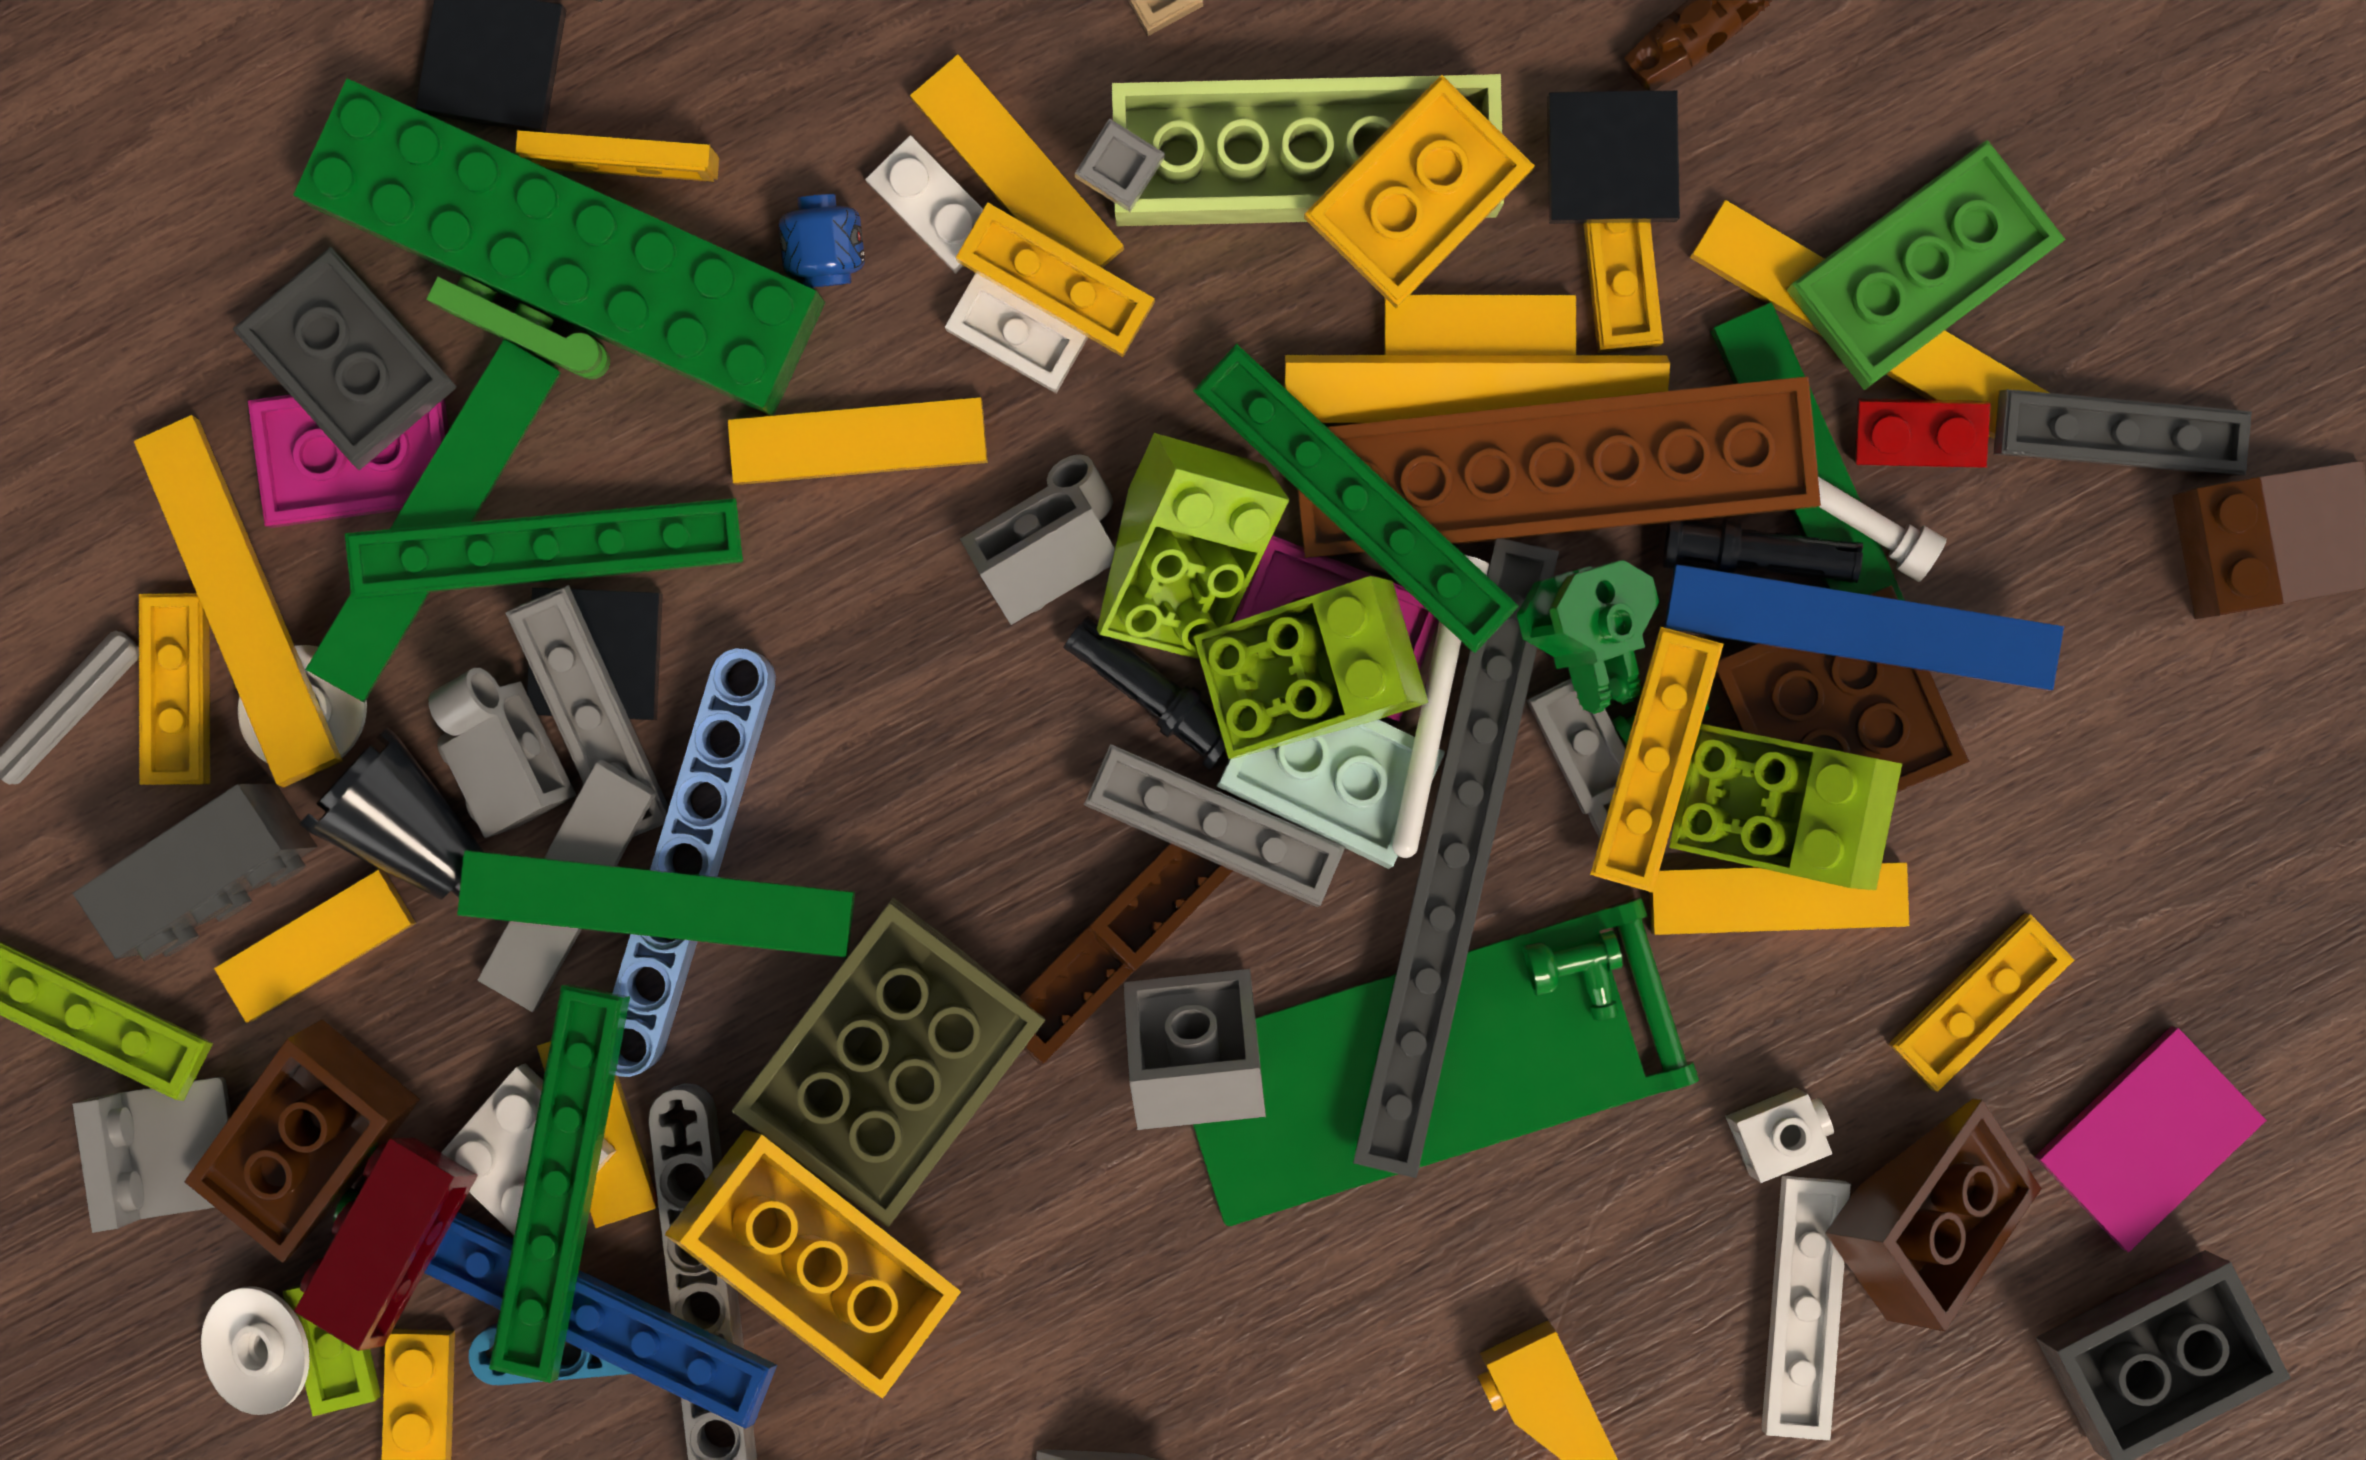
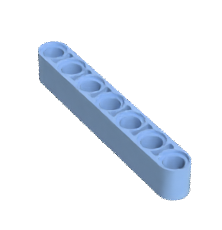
(709, 836)

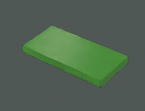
(1925, 264)

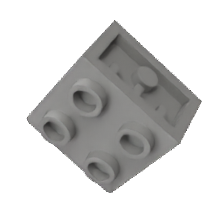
(143, 1148)

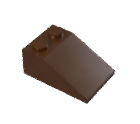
(2274, 538)
(300, 1138)
(1935, 1218)

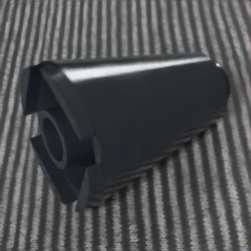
(395, 819)

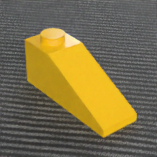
(1544, 1394)

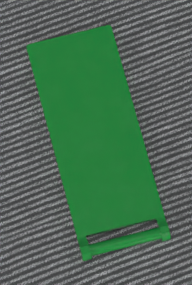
(1505, 1072)

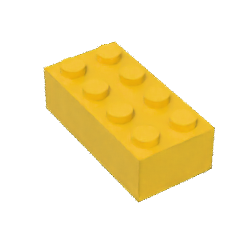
(813, 1262)

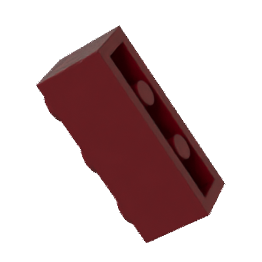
(384, 1242)

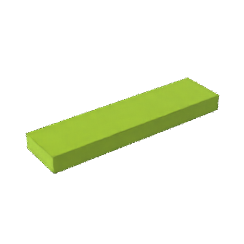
(99, 1024)

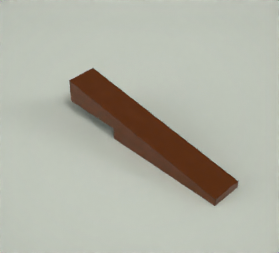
(1119, 942)

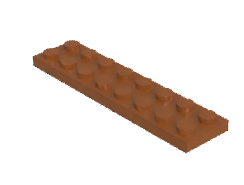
(1590, 463)

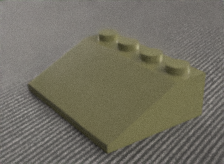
(889, 1063)

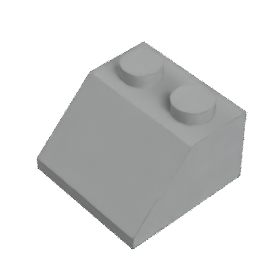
(1193, 1049)

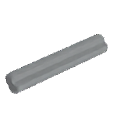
(66, 706)

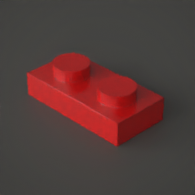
(1922, 432)

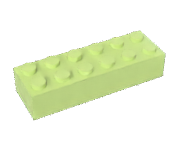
(1265, 144)

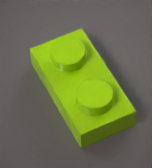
(337, 1372)

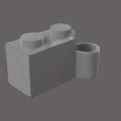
(1045, 540)
(497, 751)

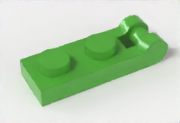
(523, 328)

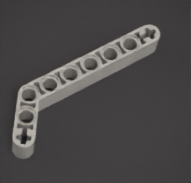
(683, 1271)

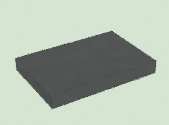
(344, 358)

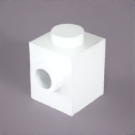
(1781, 1134)

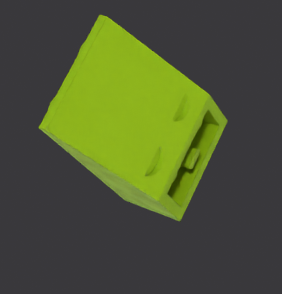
(1187, 544)
(1311, 667)
(1786, 807)

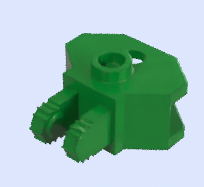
(1592, 626)

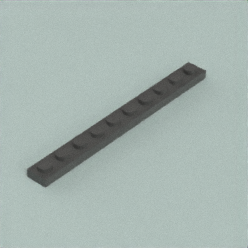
(1451, 877)

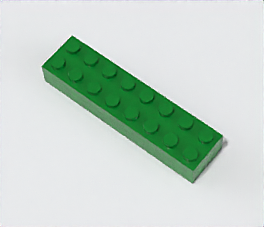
(560, 247)

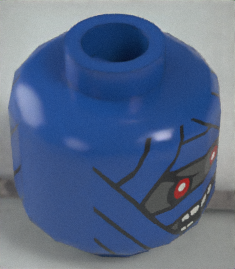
(821, 242)

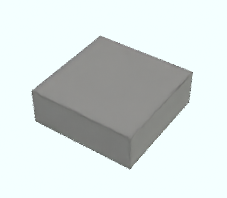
(1119, 165)

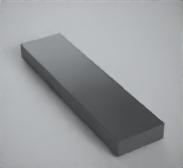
(2122, 432)

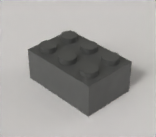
(196, 872)
(2163, 1357)

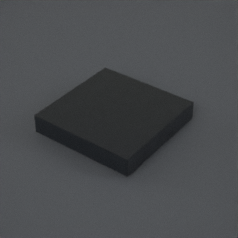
(492, 62)
(1613, 157)
(629, 642)

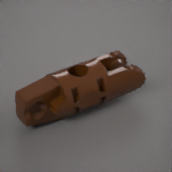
(1688, 38)

